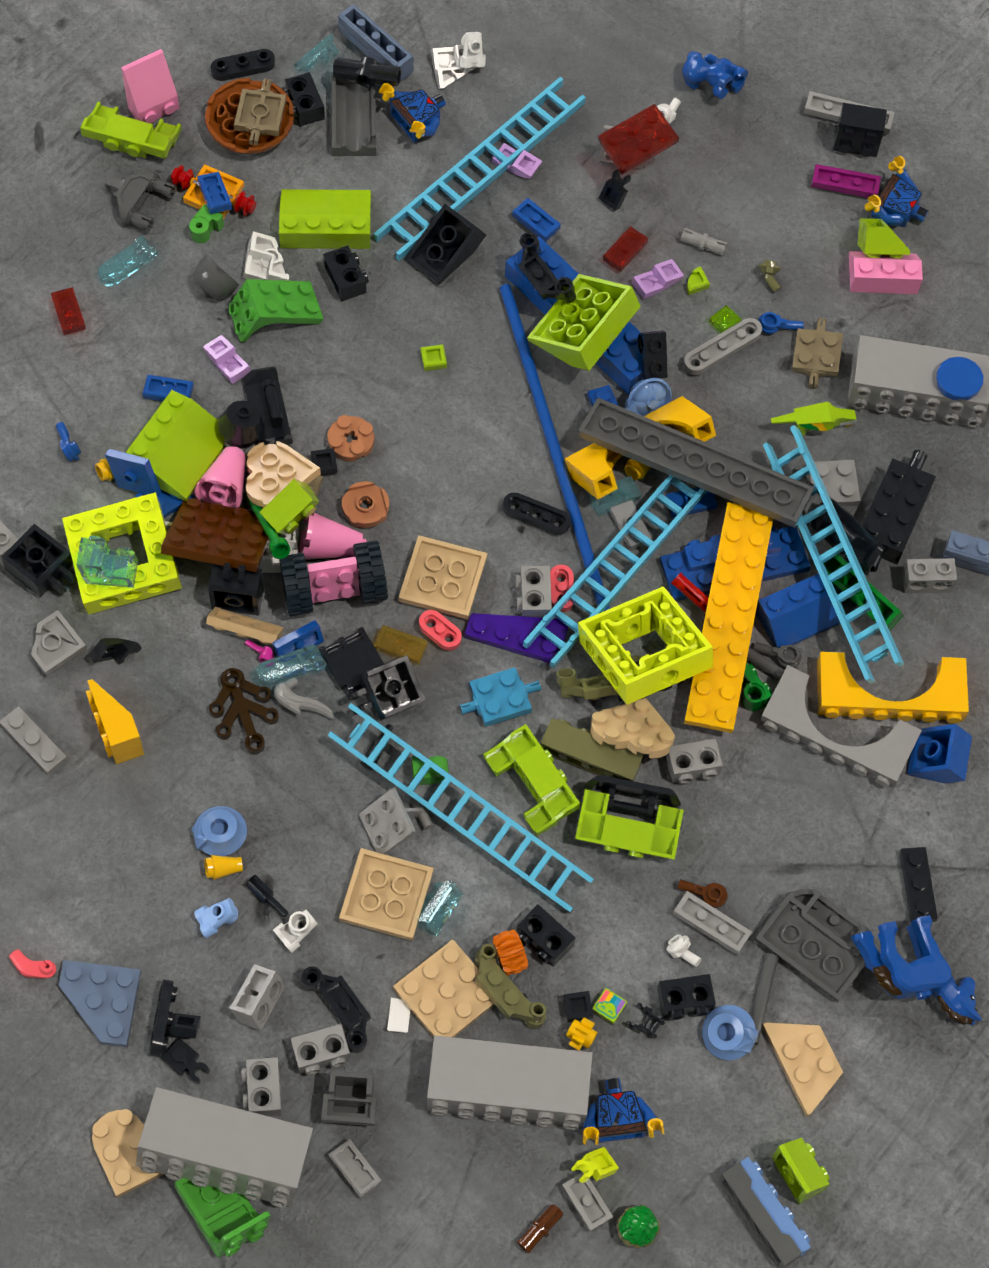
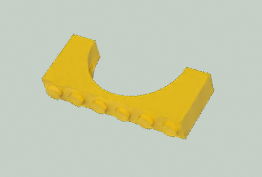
(594, 464)
(844, 697)

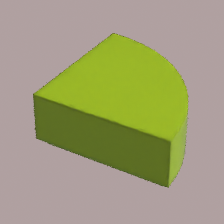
(697, 281)

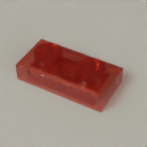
(625, 249)
(68, 311)

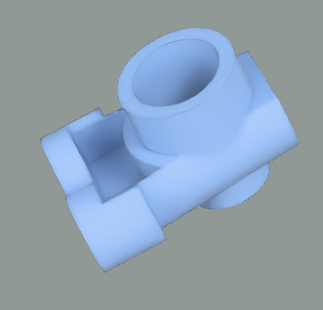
(215, 916)

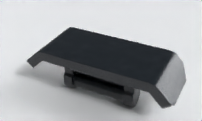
(264, 392)
(864, 544)
(634, 788)

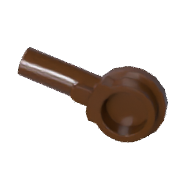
(712, 894)

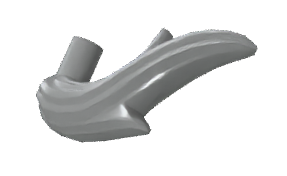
(296, 703)

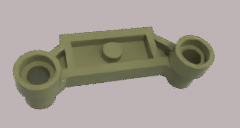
(588, 688)
(504, 991)

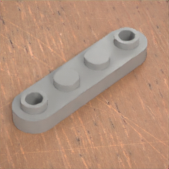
(722, 346)

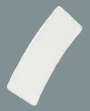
(398, 1016)

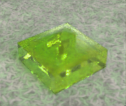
(724, 319)

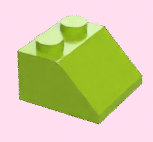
(290, 506)
(800, 1170)

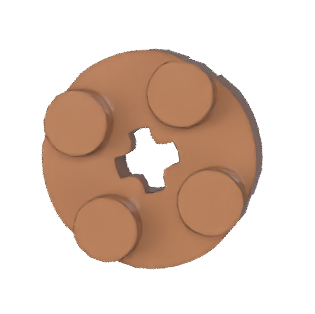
(348, 426)
(363, 517)

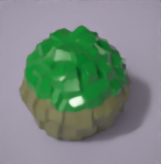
(638, 1226)

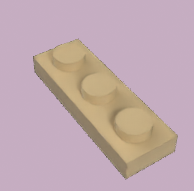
(244, 626)

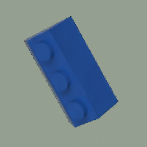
(797, 612)

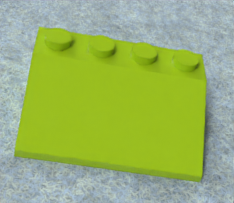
(325, 219)
(588, 325)
(179, 443)

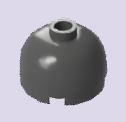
(213, 280)

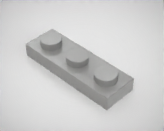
(33, 740)
(712, 922)

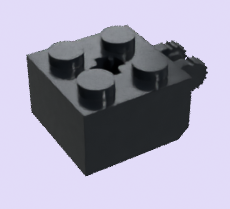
(39, 561)
(236, 589)
(374, 686)

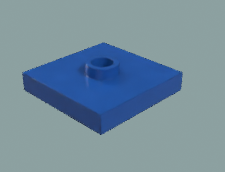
(132, 472)

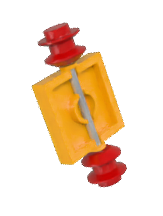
(194, 195)

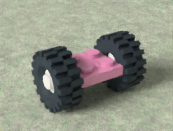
(334, 579)

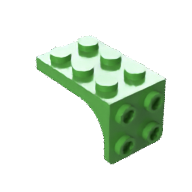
(273, 302)
(222, 1217)

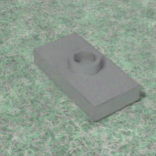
(622, 514)
(355, 1168)

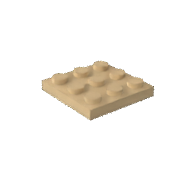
(443, 577)
(386, 894)
(444, 992)

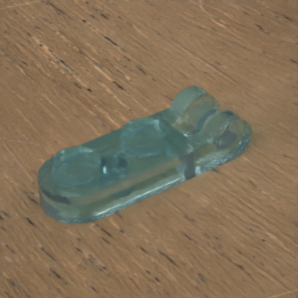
(126, 262)
(290, 665)

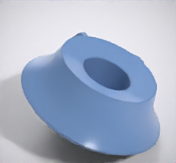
(648, 396)
(219, 831)
(729, 1032)

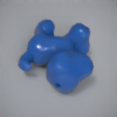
(714, 71)

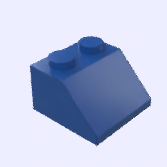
(941, 754)

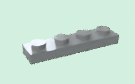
(830, 108)

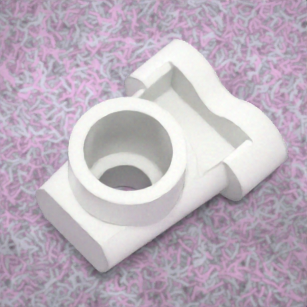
(472, 55)
(291, 933)

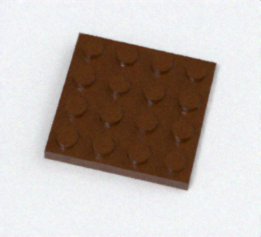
(216, 535)

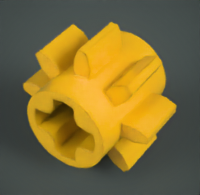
(581, 1034)

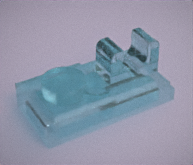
(320, 50)
(626, 491)
(440, 906)

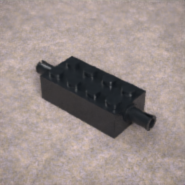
(898, 506)

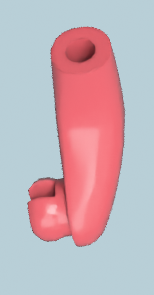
(30, 968)

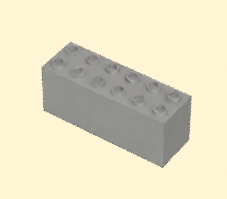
(903, 381)
(509, 1082)
(223, 1147)

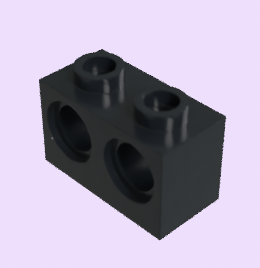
(304, 95)
(341, 274)
(550, 931)
(684, 990)

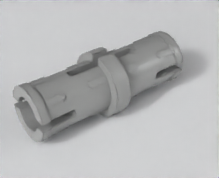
(703, 241)

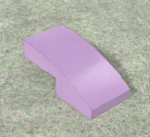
(525, 164)
(660, 278)
(226, 359)

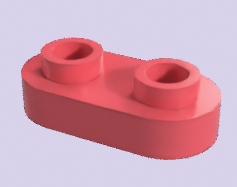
(559, 588)
(442, 630)

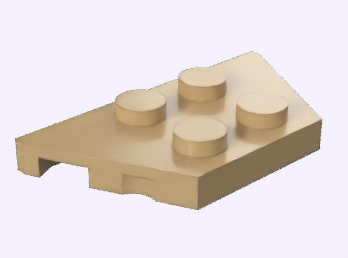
(805, 1061)

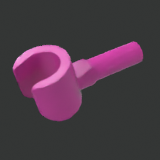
(265, 652)

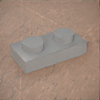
(587, 1202)

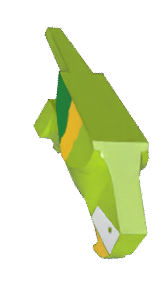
(818, 417)

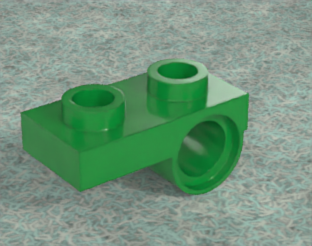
(754, 685)

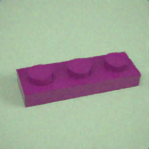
(845, 181)

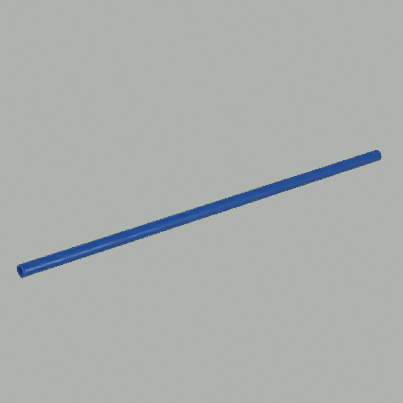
(550, 435)

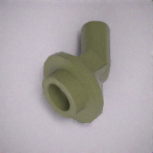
(769, 269)

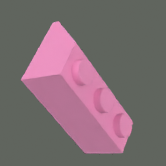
(885, 273)

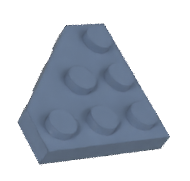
(103, 998)

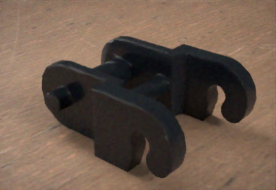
(651, 1033)

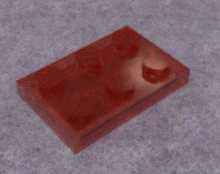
(638, 139)

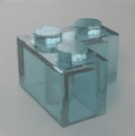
(104, 565)

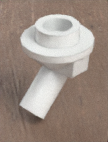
(668, 111)
(679, 946)

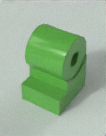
(204, 223)
(431, 776)

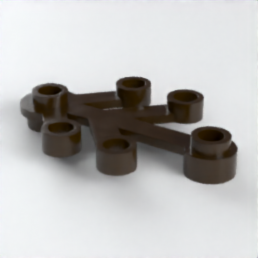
(242, 706)

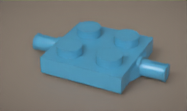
(500, 697)

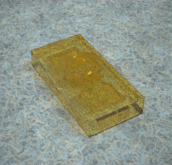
(400, 644)

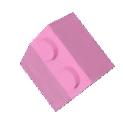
(150, 88)

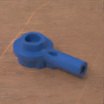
(772, 323)
(69, 448)

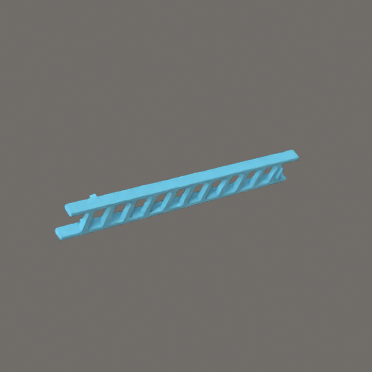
(472, 158)
(600, 561)
(880, 652)
(356, 736)

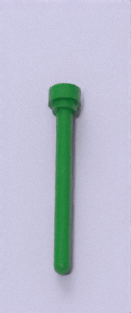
(278, 546)

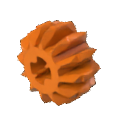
(510, 952)

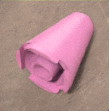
(224, 479)
(327, 538)

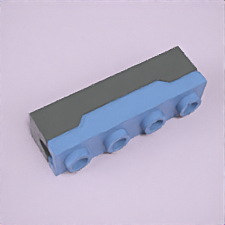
(765, 1213)

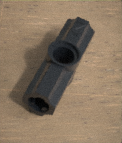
(366, 72)

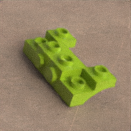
(129, 134)
(538, 774)
(628, 834)

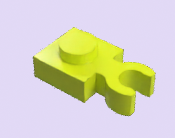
(596, 1164)

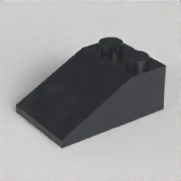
(445, 244)

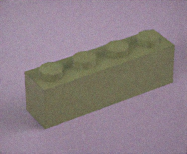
(582, 751)

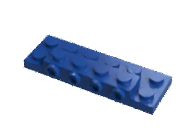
(698, 560)

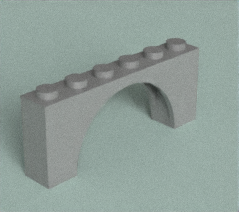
(879, 760)

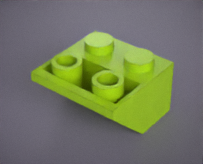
(877, 238)

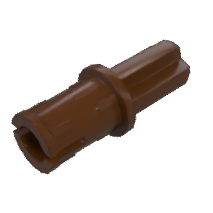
(540, 1228)

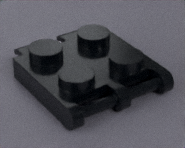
(351, 659)

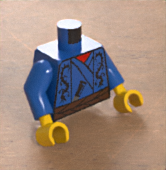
(414, 111)
(898, 199)
(619, 1116)

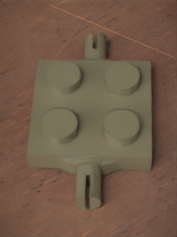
(260, 112)
(817, 353)

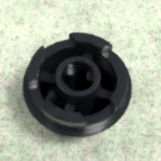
(241, 424)

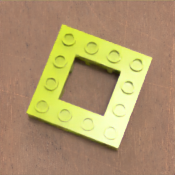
(125, 517)
(657, 611)

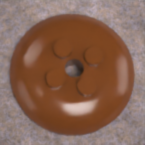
(222, 112)

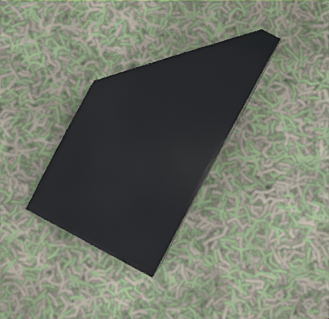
(113, 648)

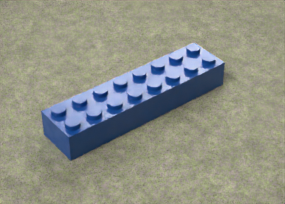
(622, 358)

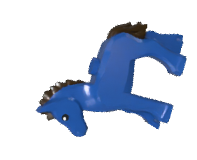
(921, 977)

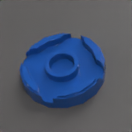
(959, 378)

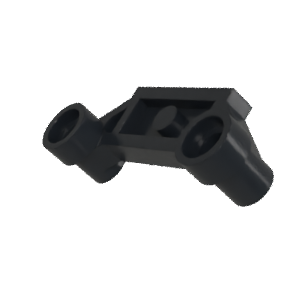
(539, 273)
(343, 1003)

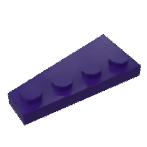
(510, 632)

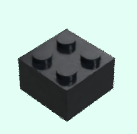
(860, 130)

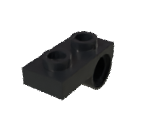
(654, 354)

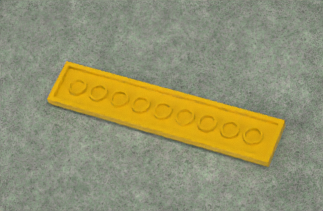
(730, 617)

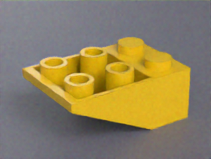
(114, 725)

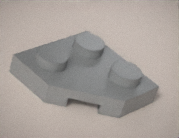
(839, 480)
(55, 643)

